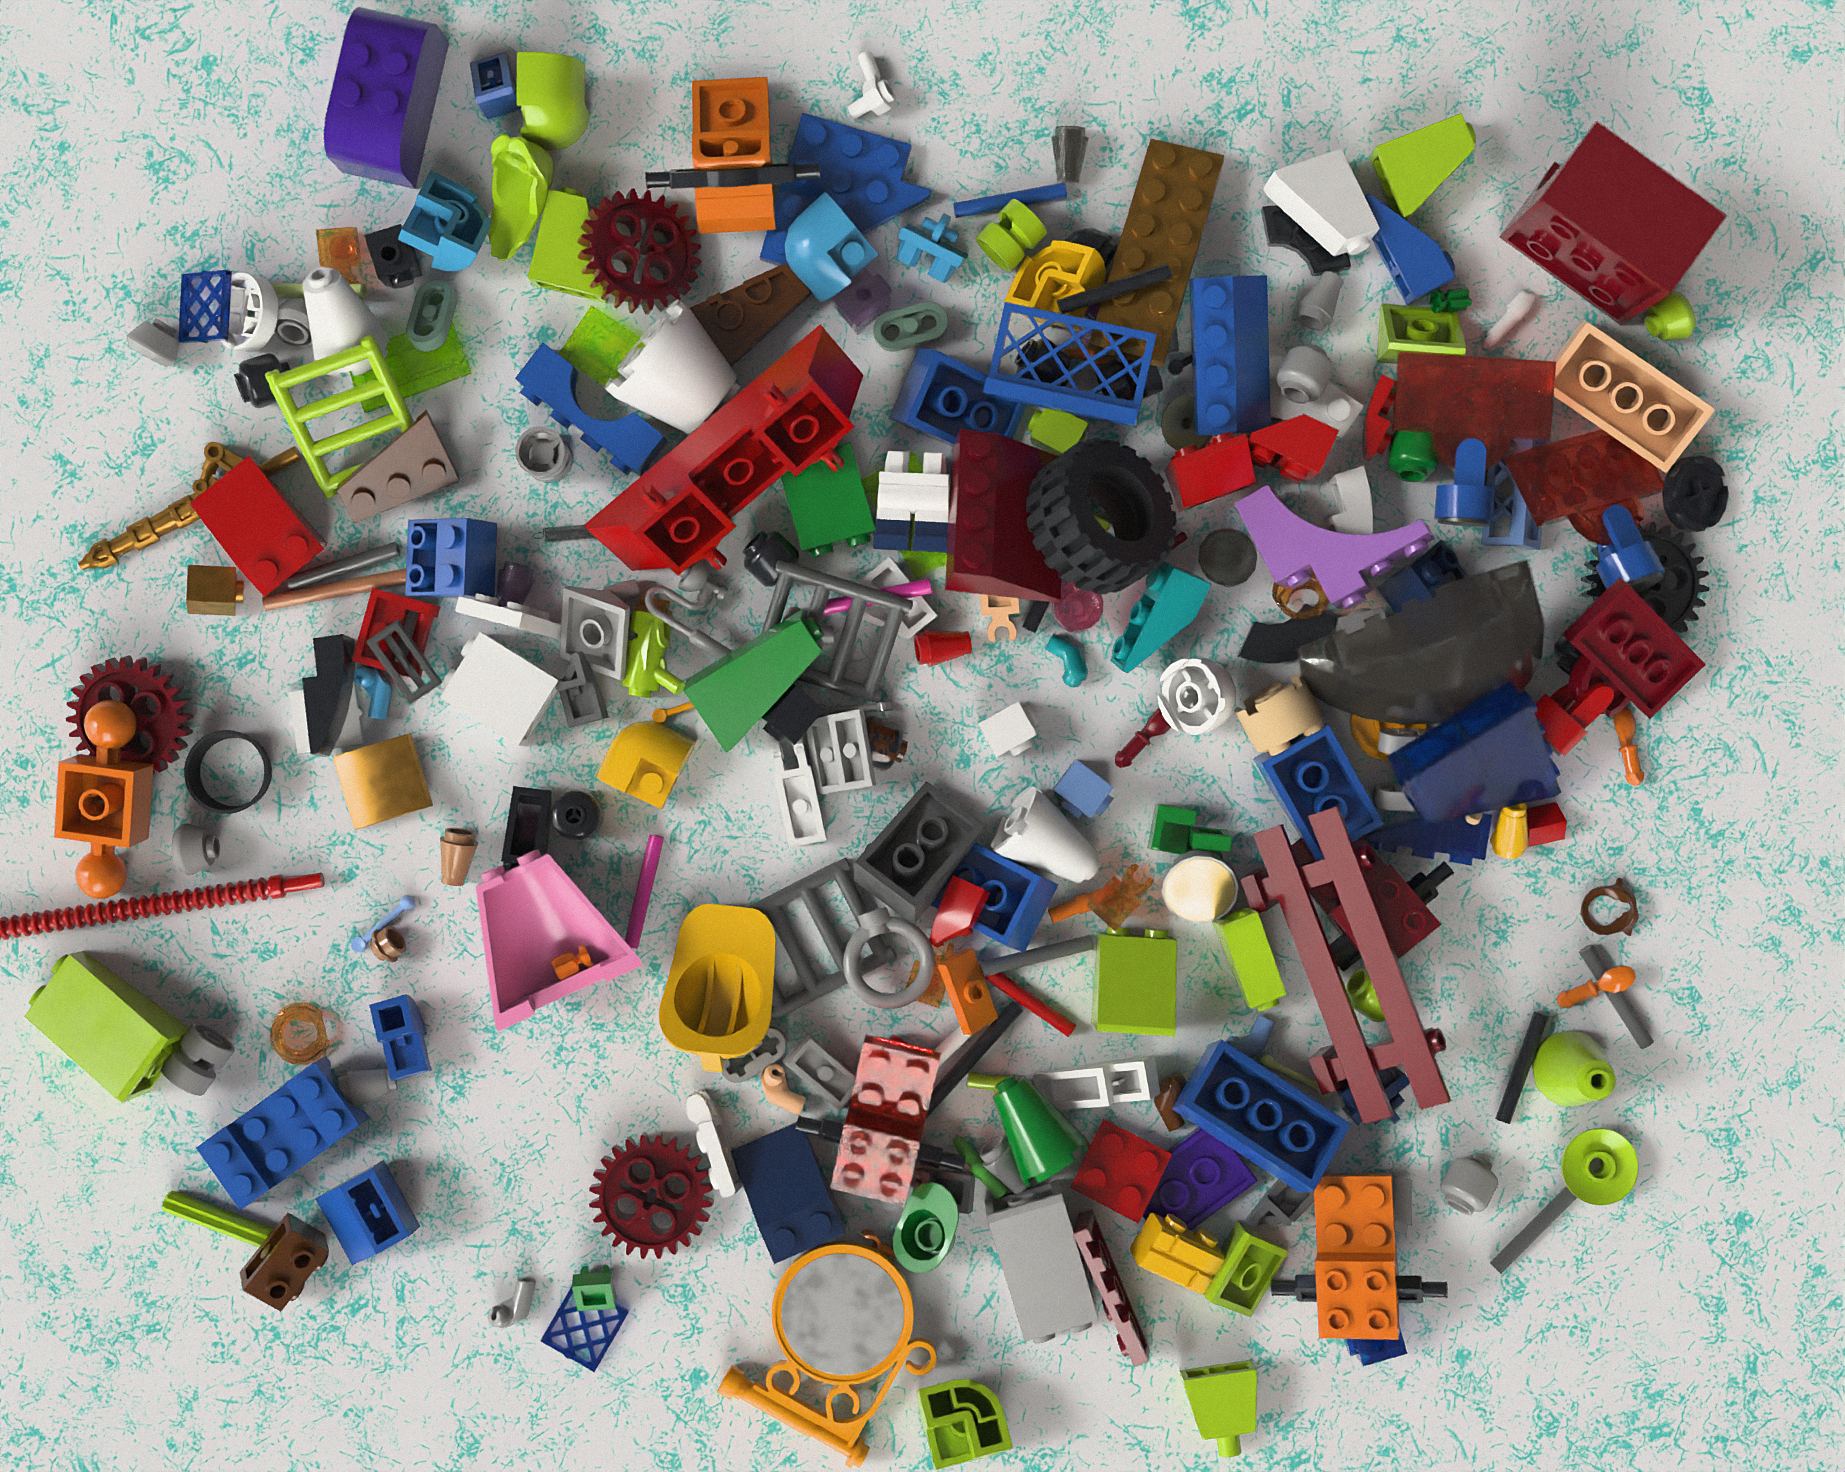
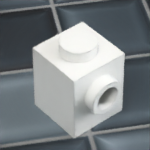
(1010, 729)

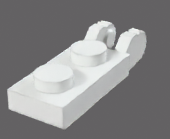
(798, 798)
(714, 1141)

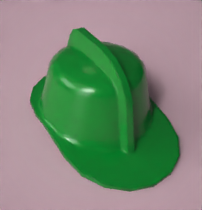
(926, 1228)

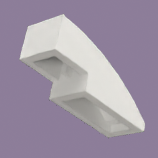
(1353, 503)
(1100, 1083)

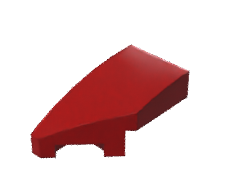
(957, 911)

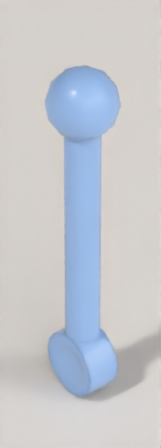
(360, 944)

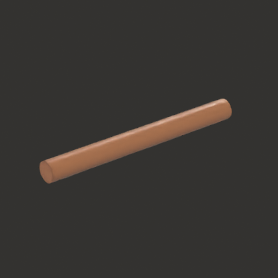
(334, 589)

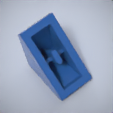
(494, 86)

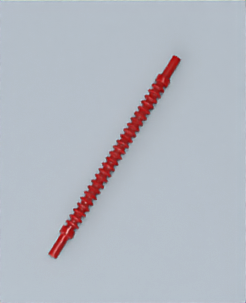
(276, 887)

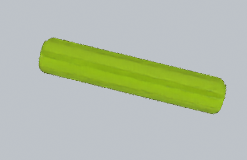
(216, 1218)

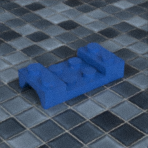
(280, 1134)

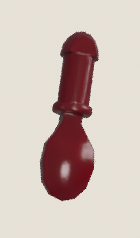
(1155, 726)

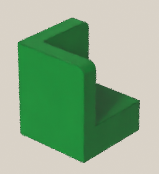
(1170, 829)

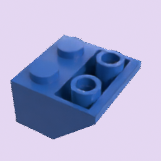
(451, 558)
(368, 1213)

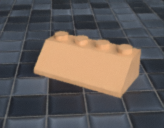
(1627, 396)

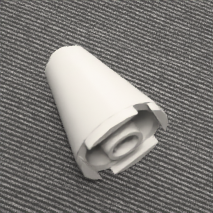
(339, 318)
(1044, 839)

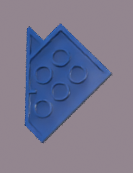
(856, 171)

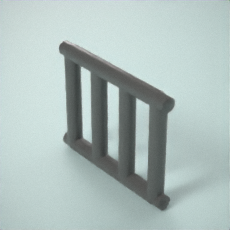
(860, 596)
(806, 889)

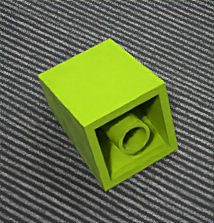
(1135, 982)

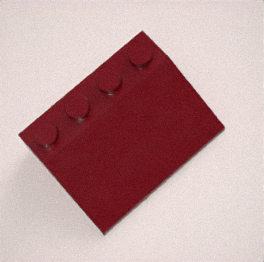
(988, 520)

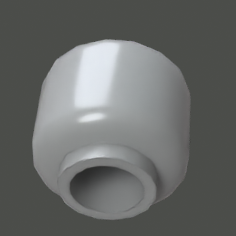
(1304, 374)
(1469, 1184)

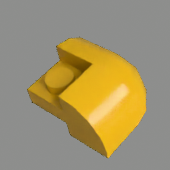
(1055, 274)
(646, 761)

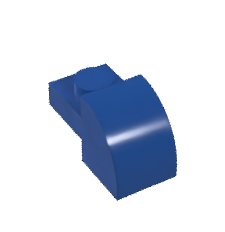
(402, 1033)

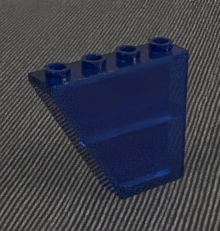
(1478, 759)

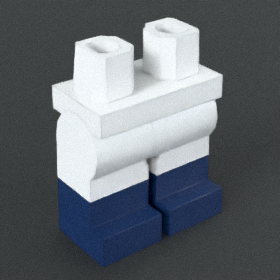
(913, 493)

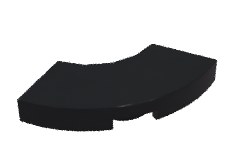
(1286, 233)
(1279, 641)

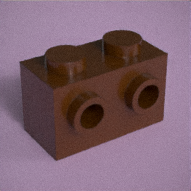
(284, 1262)

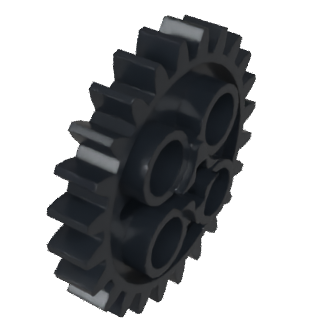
(1670, 604)

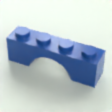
(553, 381)

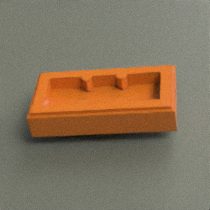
(968, 991)

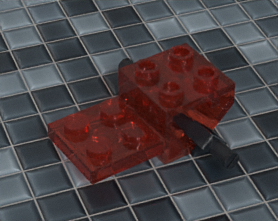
(884, 1123)

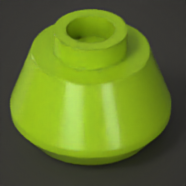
(1671, 318)

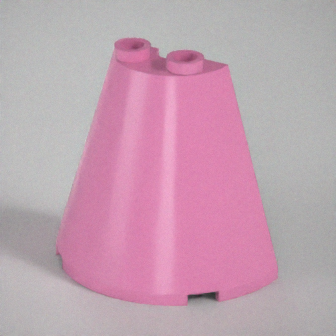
(533, 918)

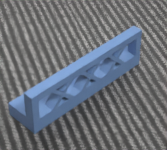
(1523, 529)

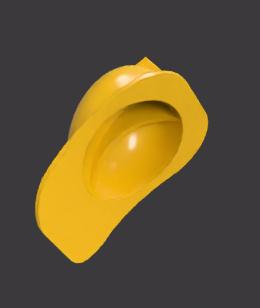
(720, 984)

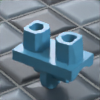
(916, 241)

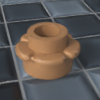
(387, 944)

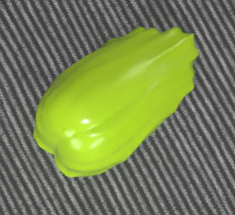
(519, 192)

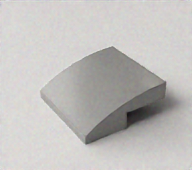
(840, 752)

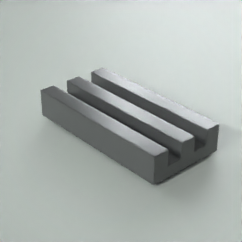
(423, 689)

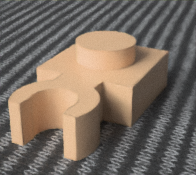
(1000, 608)

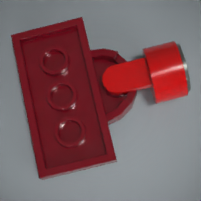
(1623, 659)

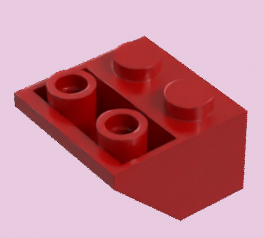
(1293, 447)
(1211, 471)

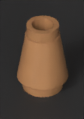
(457, 853)

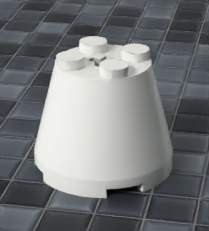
(677, 373)

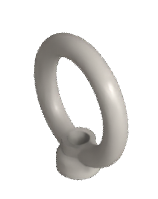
(877, 923)

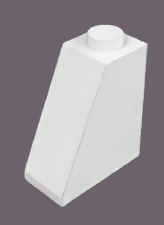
(1325, 202)

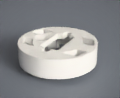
(253, 294)

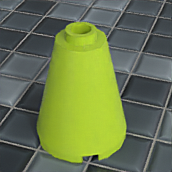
(1572, 1069)

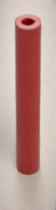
(1031, 1002)

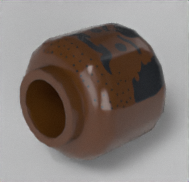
(885, 742)

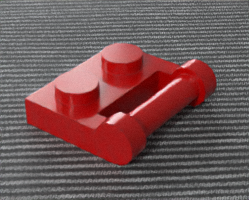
(382, 611)

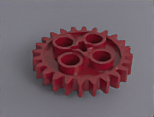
(607, 243)
(161, 728)
(638, 1228)

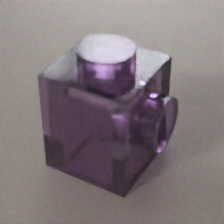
(863, 300)

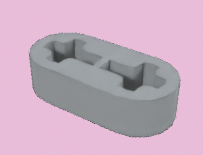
(759, 1061)

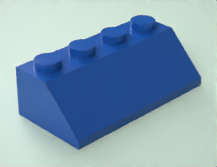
(1230, 354)

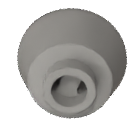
(293, 323)
(155, 342)
(194, 848)

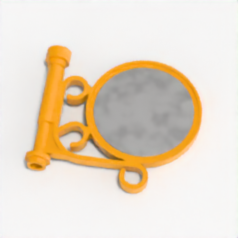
(842, 1321)

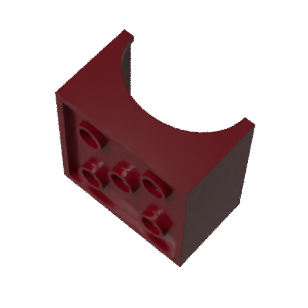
(1613, 226)

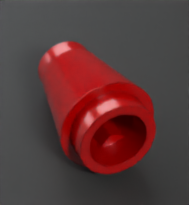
(938, 646)

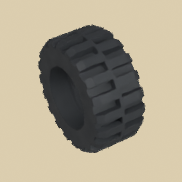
(1072, 535)

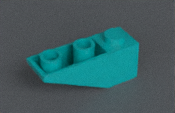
(1164, 609)

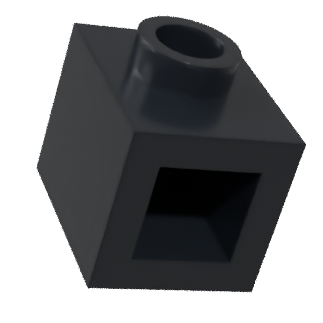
(393, 259)
(791, 715)

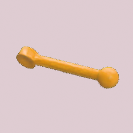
(660, 715)

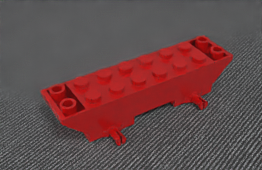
(770, 427)

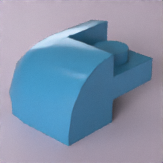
(446, 223)
(826, 248)

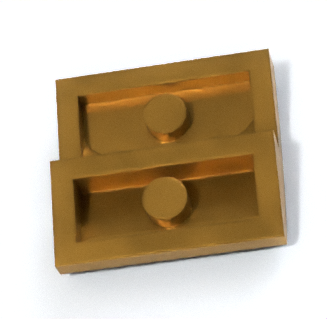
(383, 781)

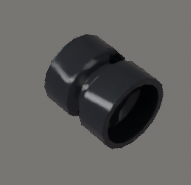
(1125, 386)

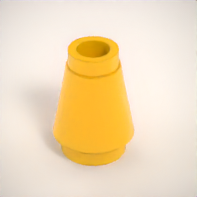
(1510, 832)

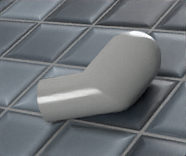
(515, 1308)

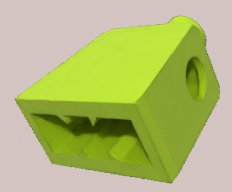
(1223, 1402)

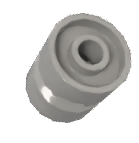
(544, 454)
(195, 1063)

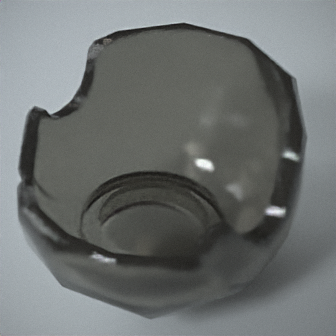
(1227, 557)

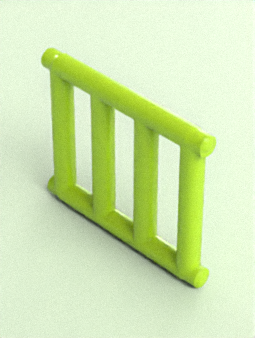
(297, 417)

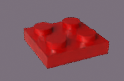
(1121, 1171)

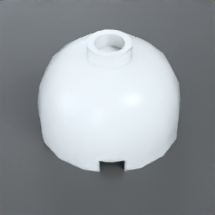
(1196, 695)

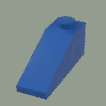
(1409, 254)

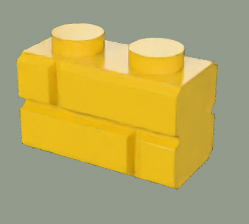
(1177, 1252)

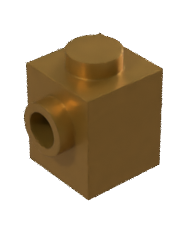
(213, 590)

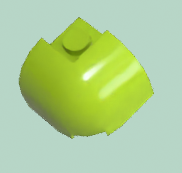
(551, 99)
(962, 1422)

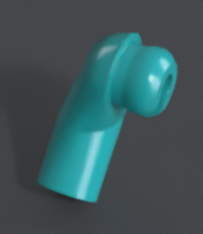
(1073, 660)

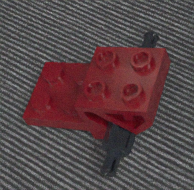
(1399, 904)

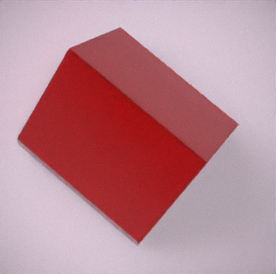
(1545, 824)

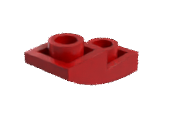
(1375, 434)

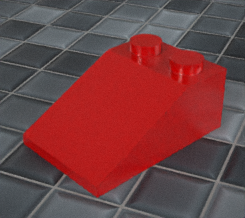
(258, 526)

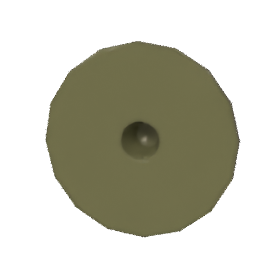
(1178, 424)

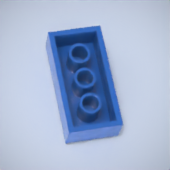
(1261, 1116)

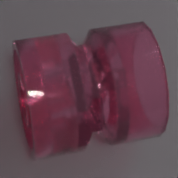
(1077, 609)

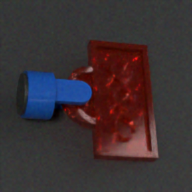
(1472, 414)
(1598, 489)

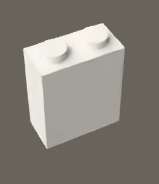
(500, 688)

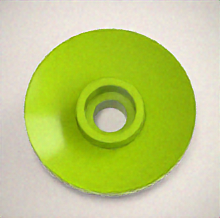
(1617, 1169)

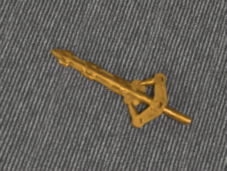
(180, 513)

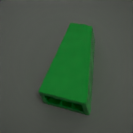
(753, 677)

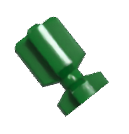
(1452, 301)

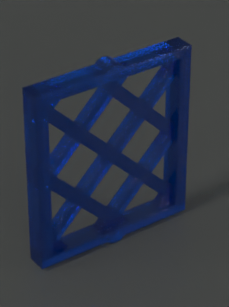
(222, 311)
(569, 1352)

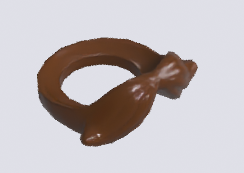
(1618, 892)

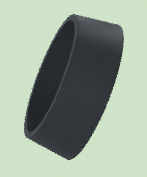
(193, 766)

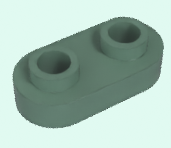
(430, 323)
(909, 323)

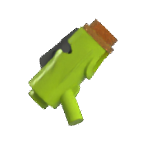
(646, 652)

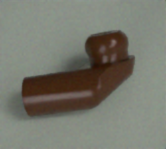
(1170, 1090)

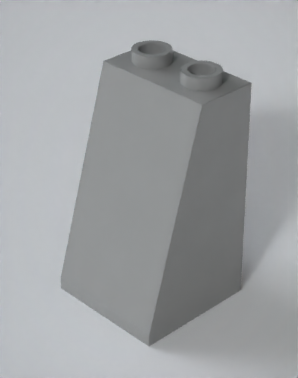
(1041, 1262)

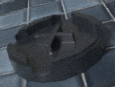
(1695, 493)

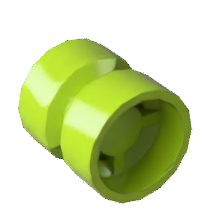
(1011, 235)

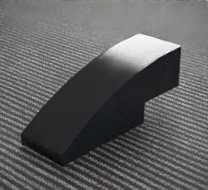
(329, 692)
(526, 824)

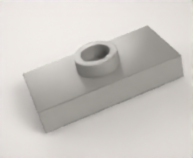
(822, 1071)

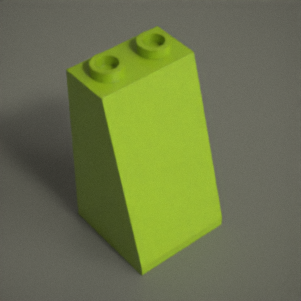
(105, 1025)

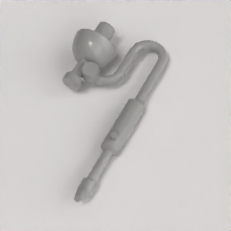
(692, 580)

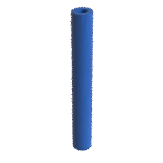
(999, 201)

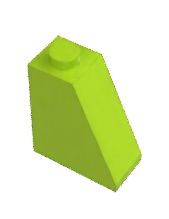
(1421, 161)
(556, 248)
(1250, 958)

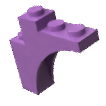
(1339, 560)

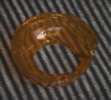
(1282, 597)
(307, 1013)

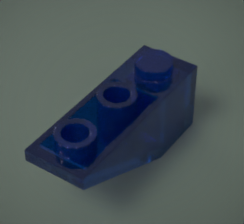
(1449, 836)

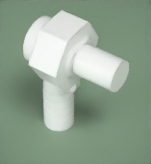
(876, 93)

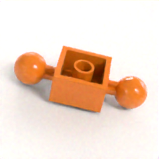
(104, 799)

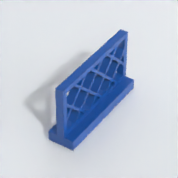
(1063, 398)

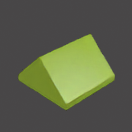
(1417, 331)
(1247, 1270)

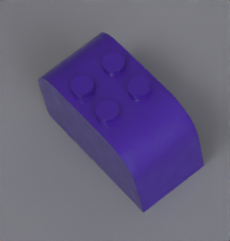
(384, 96)

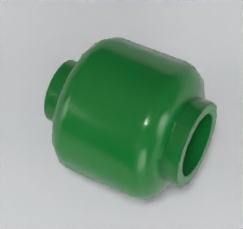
(1412, 456)

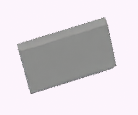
(596, 625)

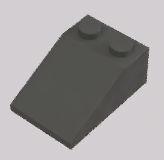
(918, 852)

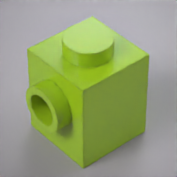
(1056, 430)

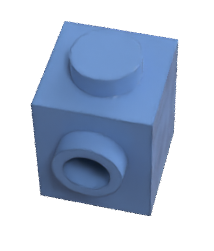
(1083, 791)

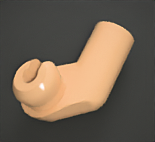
(777, 1090)

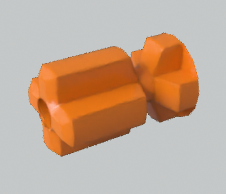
(568, 964)

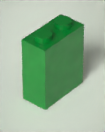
(829, 505)

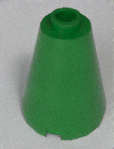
(1036, 1130)

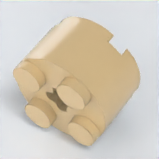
(1280, 715)

